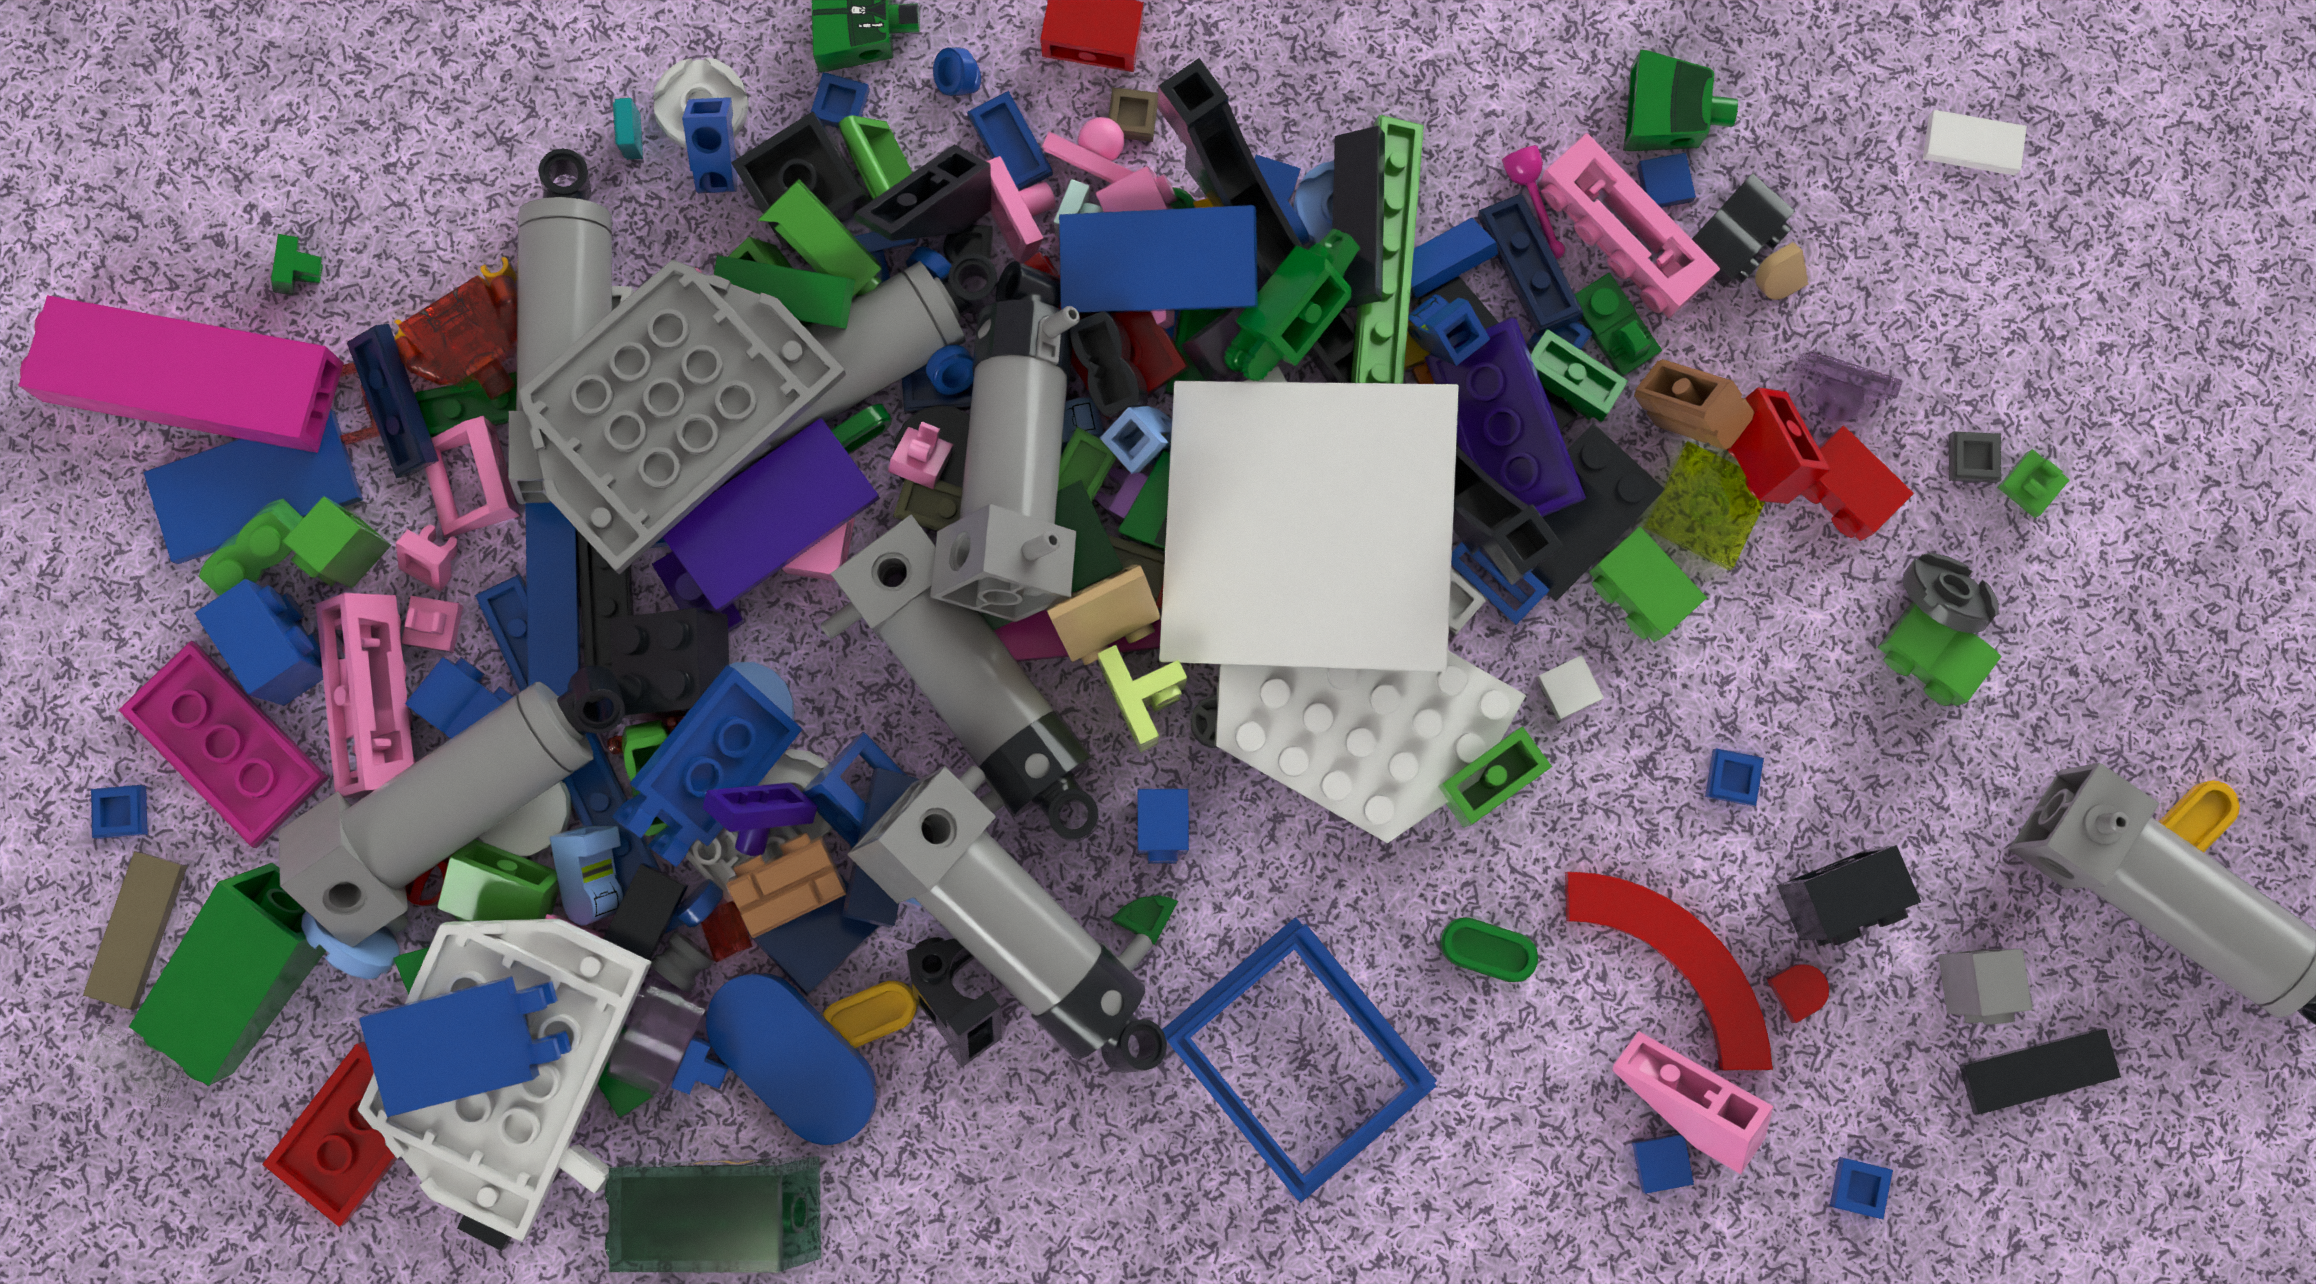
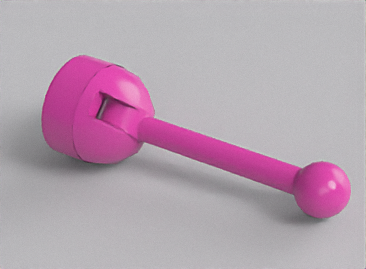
(1524, 169)

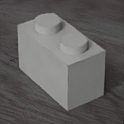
(1985, 984)

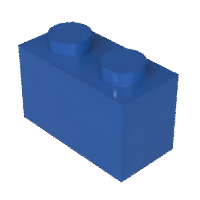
(1162, 824)

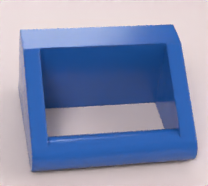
(835, 799)

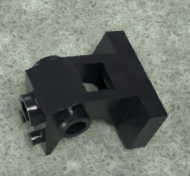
(964, 1022)

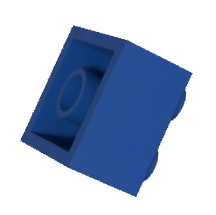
(264, 641)

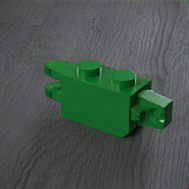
(1293, 307)

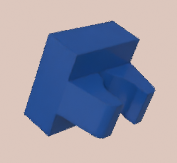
(698, 1067)

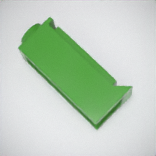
(822, 238)

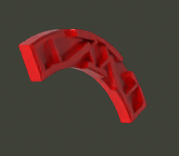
(1691, 949)

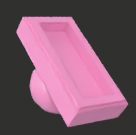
(1098, 145)

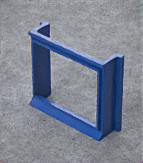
(1358, 1007)

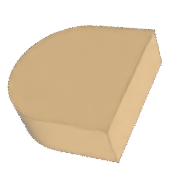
(1782, 272)

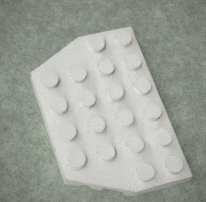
(1364, 737)
(503, 1147)

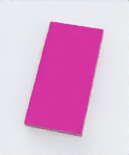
(223, 744)

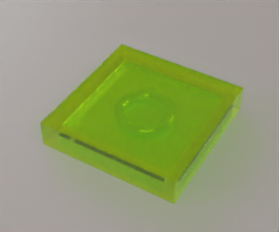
(1705, 506)

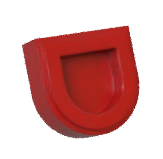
(1800, 990)

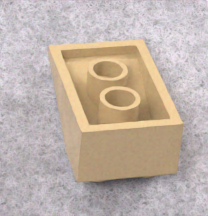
(1105, 613)

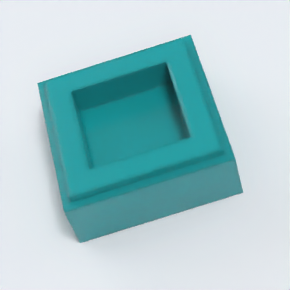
(628, 128)

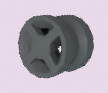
(1208, 710)
(682, 961)

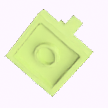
(1156, 689)

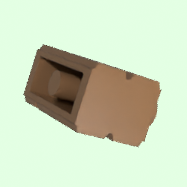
(1694, 404)
(786, 884)

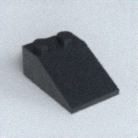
(1615, 497)

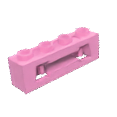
(1574, 184)
(365, 690)

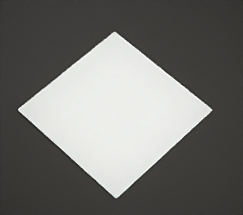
(1310, 525)

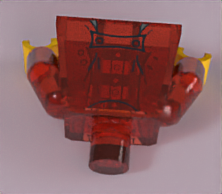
(465, 334)

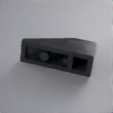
(934, 199)

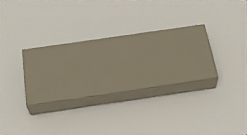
(135, 930)

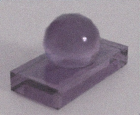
(1844, 384)

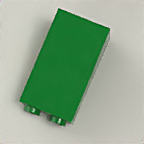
(228, 976)

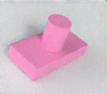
(1015, 210)

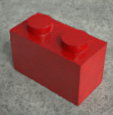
(1093, 32)
(1777, 449)
(1857, 488)

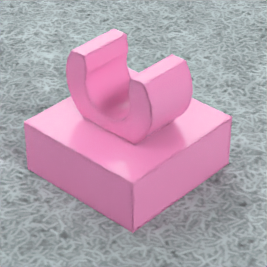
(921, 455)
(424, 559)
(432, 624)

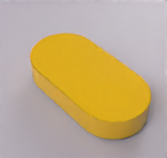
(2203, 813)
(873, 1012)

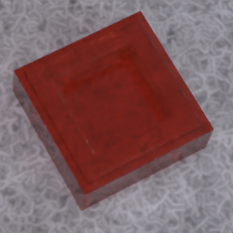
(726, 932)

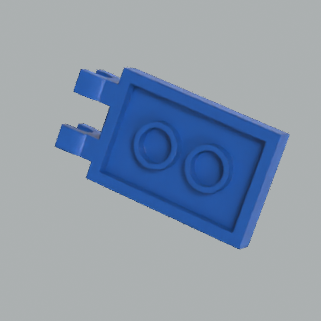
(720, 743)
(458, 1044)

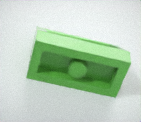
(874, 153)

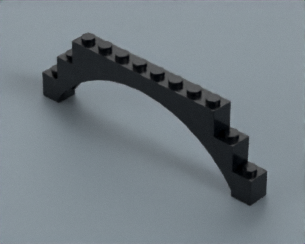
(1229, 176)

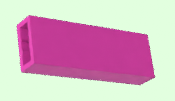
(181, 373)

